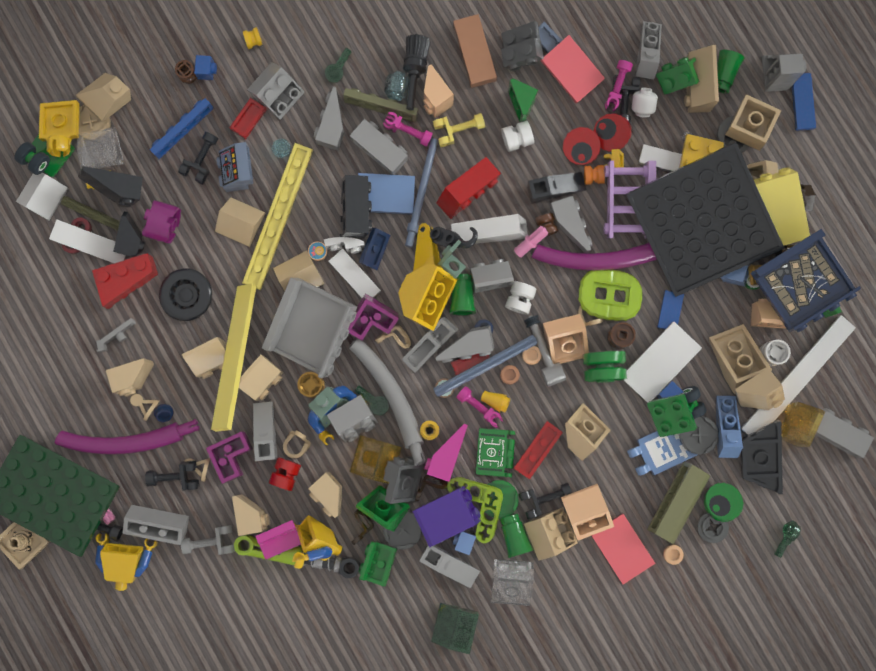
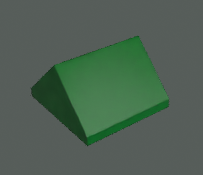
(522, 98)
(383, 512)

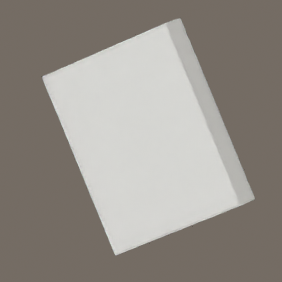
(42, 195)

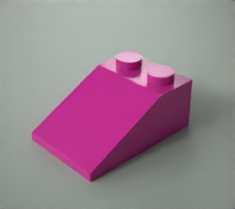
(444, 459)

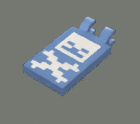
(659, 453)

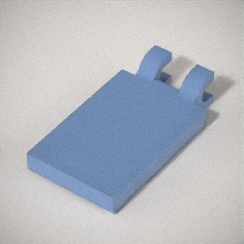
(391, 193)

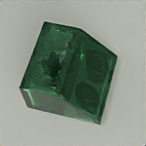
(455, 628)

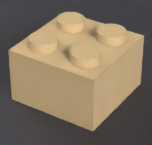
(753, 122)

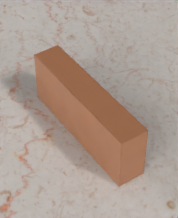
(474, 51)

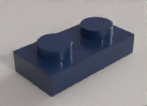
(374, 248)

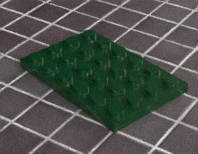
(53, 495)

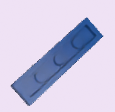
(177, 132)

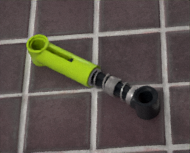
(336, 564)

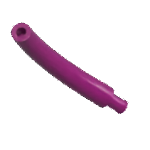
(595, 261)
(127, 444)

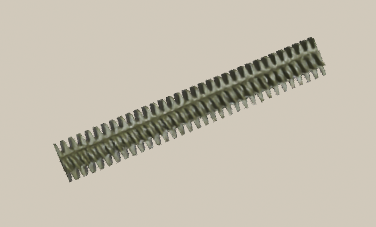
(91, 213)

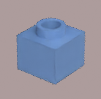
(464, 542)

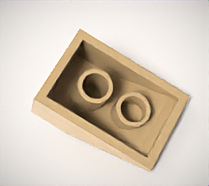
(738, 356)

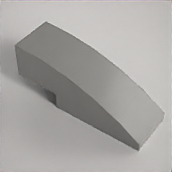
(429, 344)

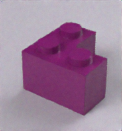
(371, 313)
(224, 456)

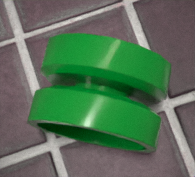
(605, 369)

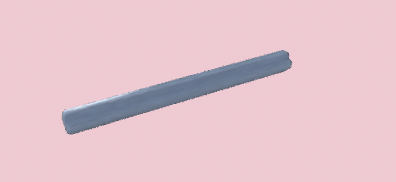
(485, 365)

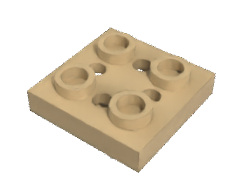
(15, 545)

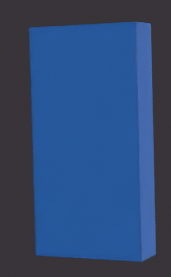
(670, 309)

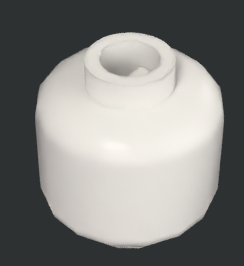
(644, 102)

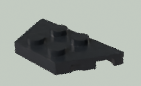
(763, 457)

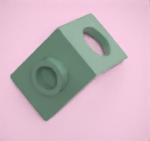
(448, 257)

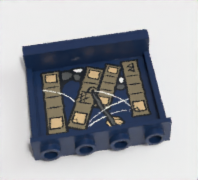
(804, 282)

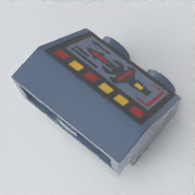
(235, 167)

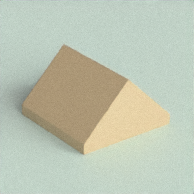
(239, 221)
(298, 267)

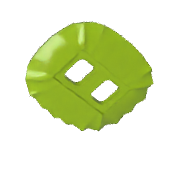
(611, 281)

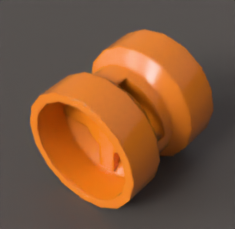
(596, 174)

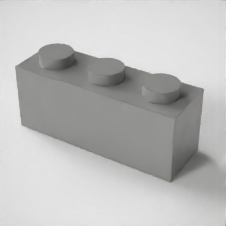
(379, 146)
(844, 435)
(155, 524)

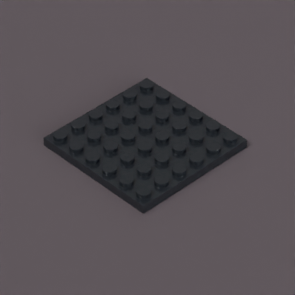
(705, 219)

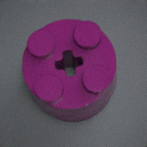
(161, 222)

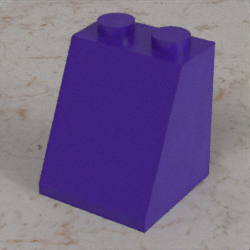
(447, 516)

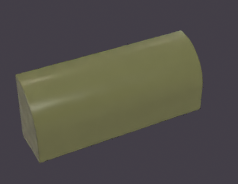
(678, 502)

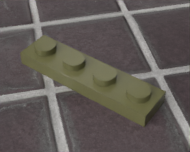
(373, 102)

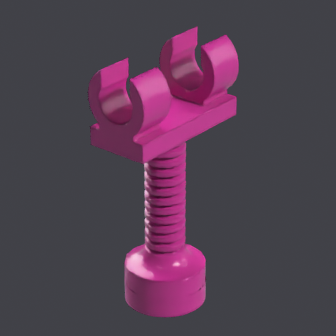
(614, 96)
(396, 123)
(489, 415)

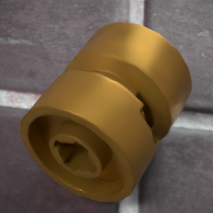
(310, 384)

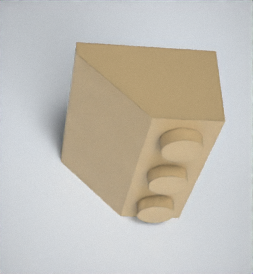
(704, 94)

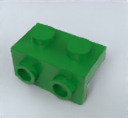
(678, 75)
(377, 563)

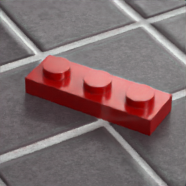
(538, 450)

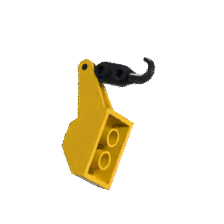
(429, 286)

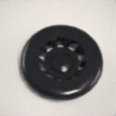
(185, 294)

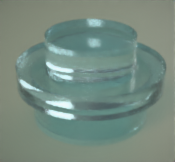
(281, 148)

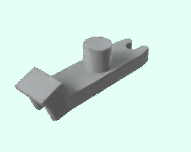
(117, 333)

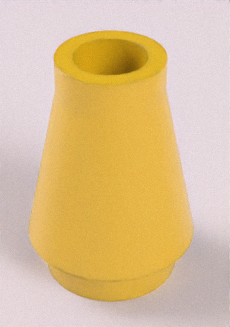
(495, 400)
(434, 426)

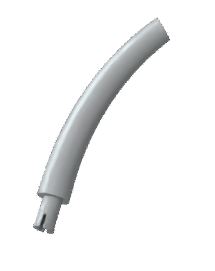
(395, 397)

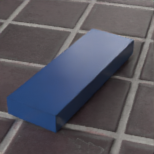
(803, 103)

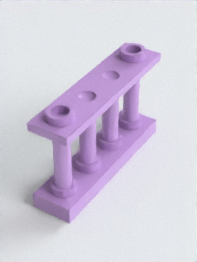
(647, 171)

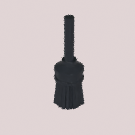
(415, 63)

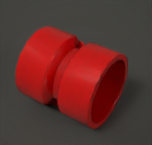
(278, 477)

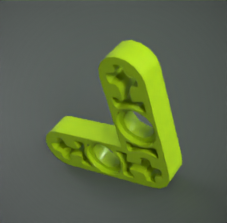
(483, 498)

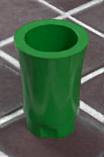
(727, 69)
(462, 297)
(515, 536)

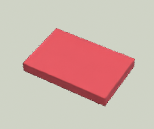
(572, 69)
(623, 549)

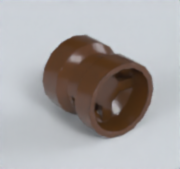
(186, 76)
(547, 221)

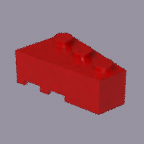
(468, 187)
(122, 278)

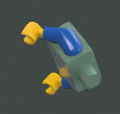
(325, 403)

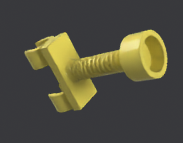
(478, 122)

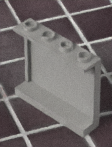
(310, 326)

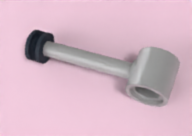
(552, 372)

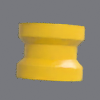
(252, 38)

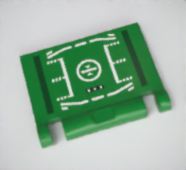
(495, 452)

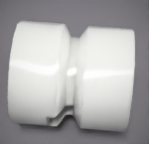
(517, 136)
(522, 291)
(775, 352)

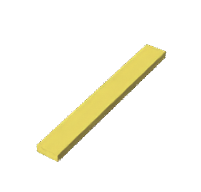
(277, 216)
(233, 358)

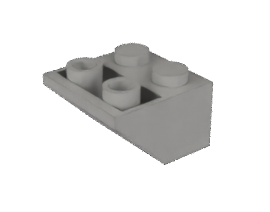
(275, 90)
(352, 419)

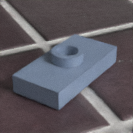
(548, 38)

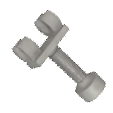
(187, 545)

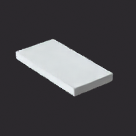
(661, 362)

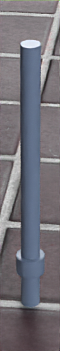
(413, 226)

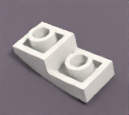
(351, 244)

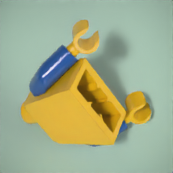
(316, 541)
(122, 562)

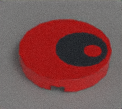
(613, 131)
(581, 146)

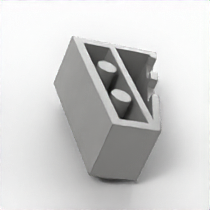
(782, 71)

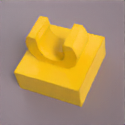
(617, 156)

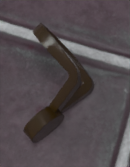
(443, 485)
(366, 530)

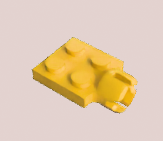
(59, 126)
(697, 147)

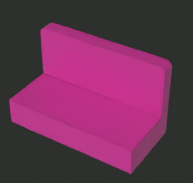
(278, 539)

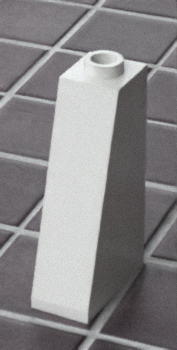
(493, 229)

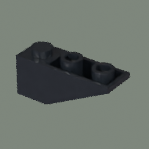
(555, 186)

